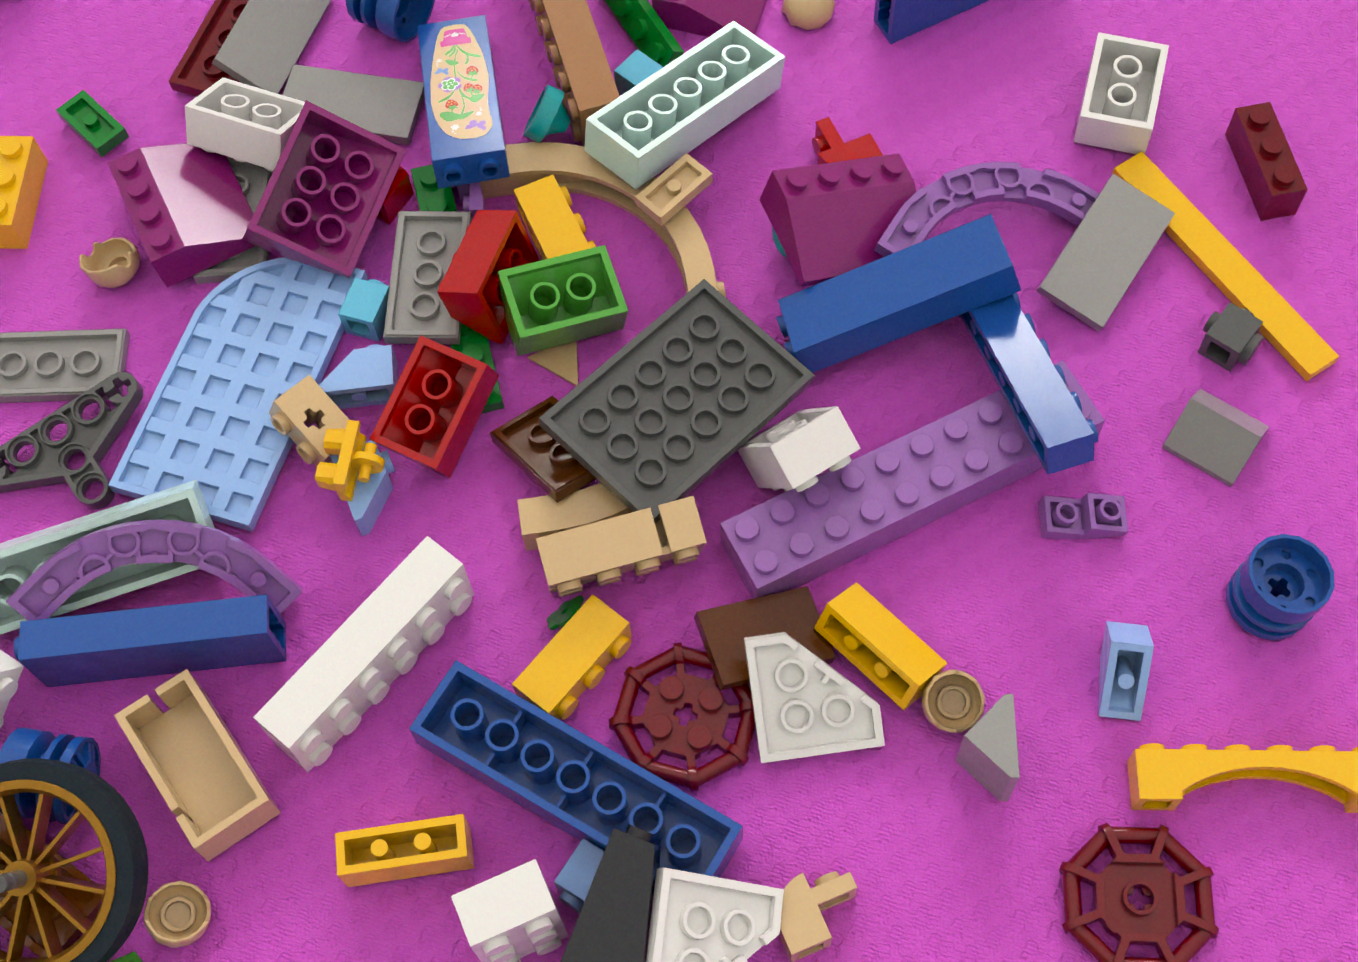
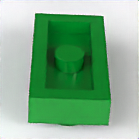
(92, 123)

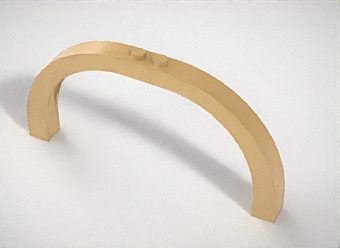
(680, 234)

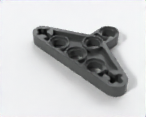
(84, 436)

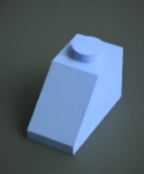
(363, 377)
(370, 496)
(1124, 670)

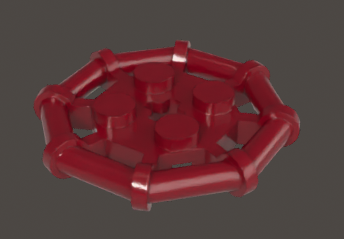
(664, 727)
(1150, 875)

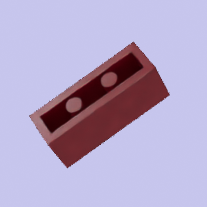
(1265, 161)

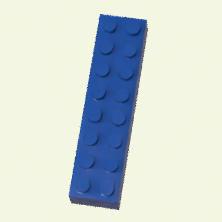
(567, 774)

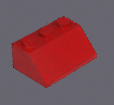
(471, 283)
(435, 406)

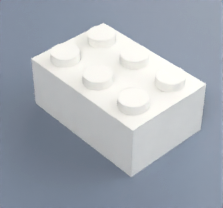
(1121, 93)
(241, 122)
(799, 449)
(510, 915)

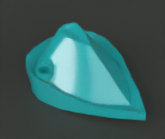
(548, 115)

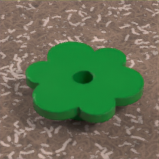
(564, 612)

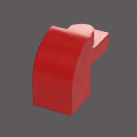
(831, 148)

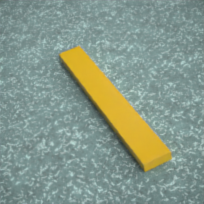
(1231, 271)

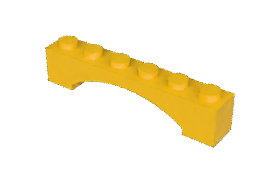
(1164, 775)

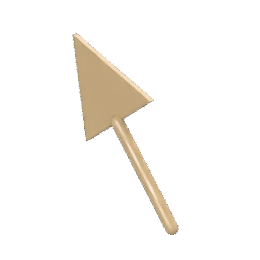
(560, 361)

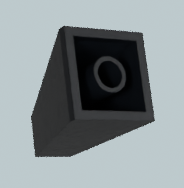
(619, 902)

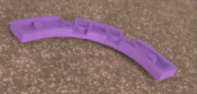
(979, 185)
(151, 543)

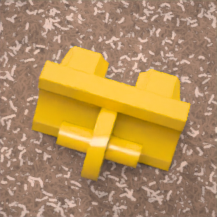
(355, 460)

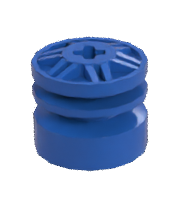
(392, 17)
(1280, 587)
(35, 743)

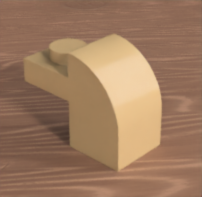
(802, 924)

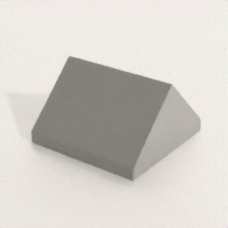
(1215, 437)
(991, 749)

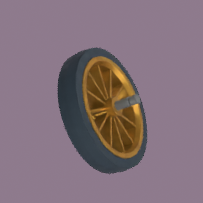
(36, 873)

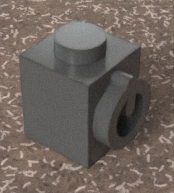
(1231, 337)

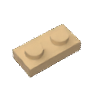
(674, 189)

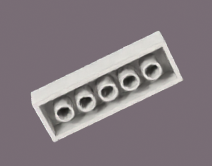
(366, 655)

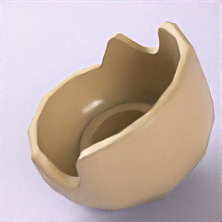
(808, 13)
(111, 262)
(953, 701)
(177, 914)

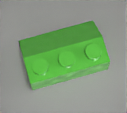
(562, 300)

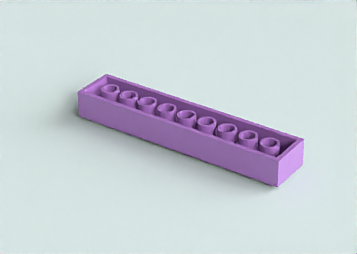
(884, 494)

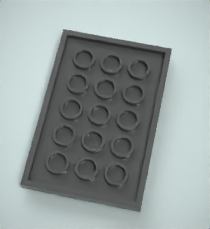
(676, 400)

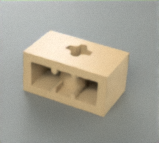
(307, 404)

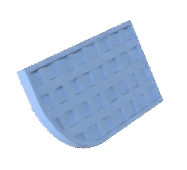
(215, 398)

